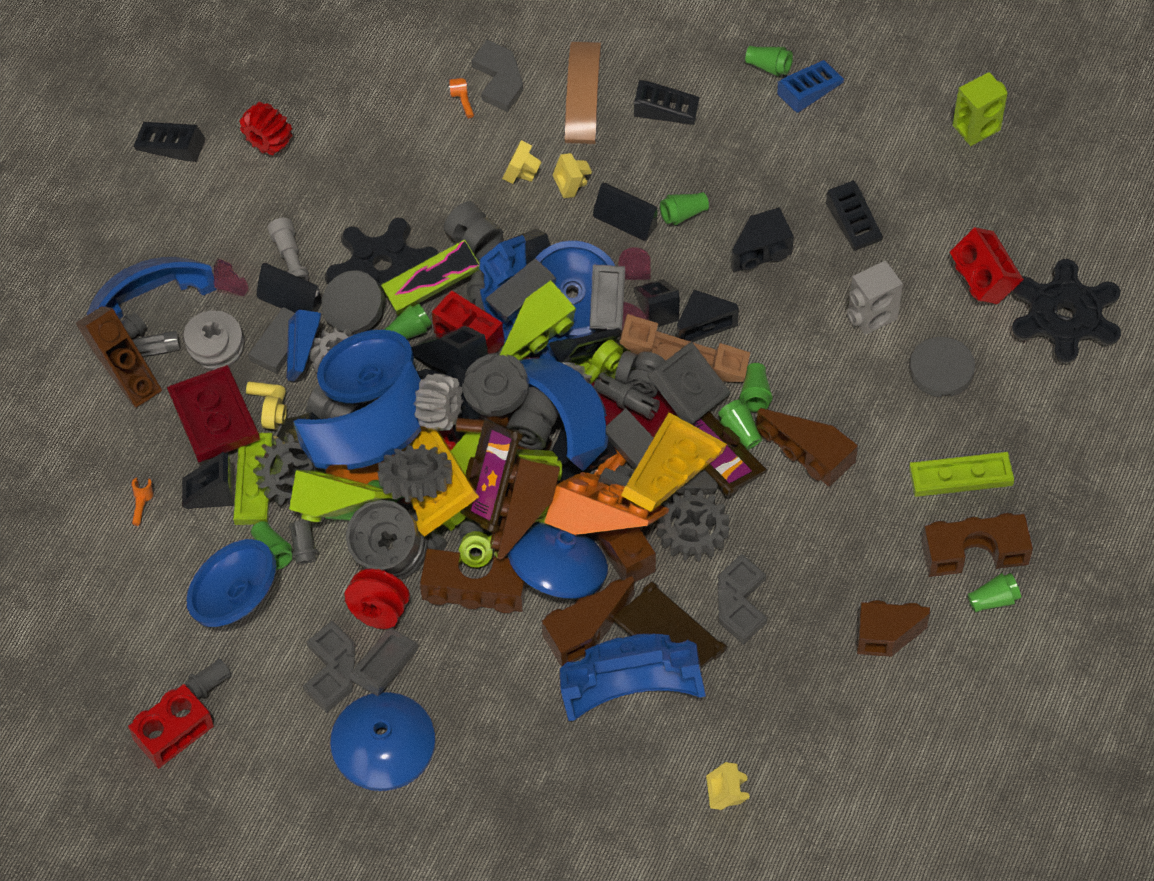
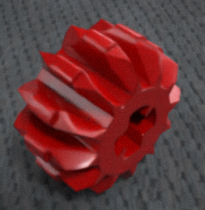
(265, 128)

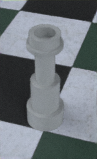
(282, 233)

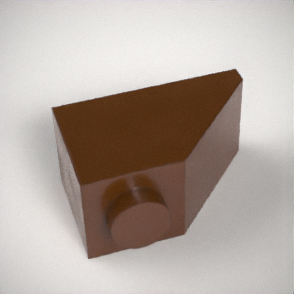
(628, 552)

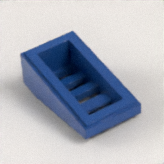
(800, 100)
(301, 334)

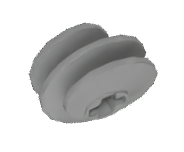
(214, 339)

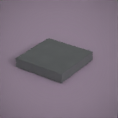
(689, 383)

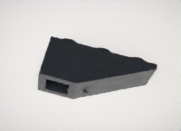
(453, 347)

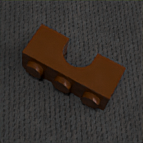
(1002, 536)
(445, 583)

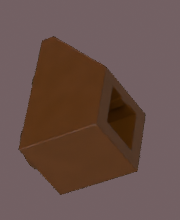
(889, 627)

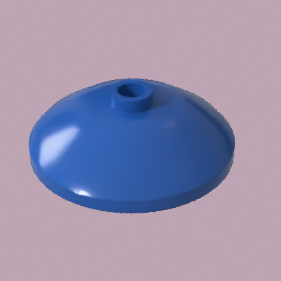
(572, 266)
(363, 366)
(559, 562)
(231, 583)
(385, 759)

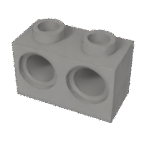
(874, 298)

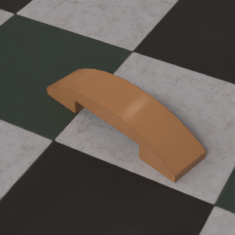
(582, 92)
(641, 336)

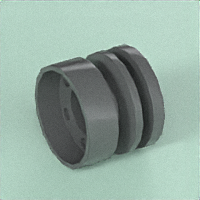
(370, 533)

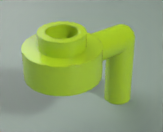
(604, 359)
(476, 540)

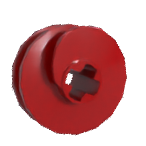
(376, 598)

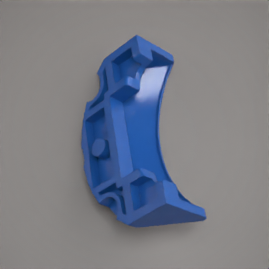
(498, 267)
(150, 275)
(577, 405)
(368, 433)
(630, 667)

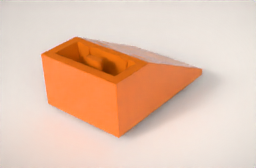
(590, 506)

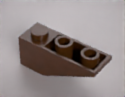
(119, 355)
(815, 445)
(528, 496)
(586, 622)

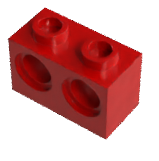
(985, 266)
(457, 312)
(176, 731)

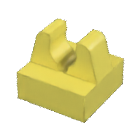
(522, 164)
(570, 174)
(725, 786)

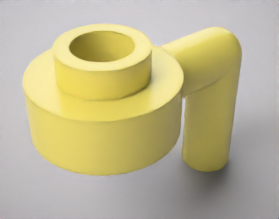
(273, 410)

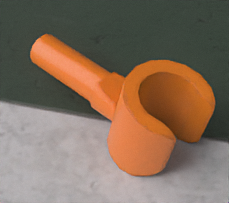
(458, 88)
(141, 495)

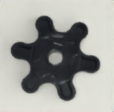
(390, 247)
(1068, 293)

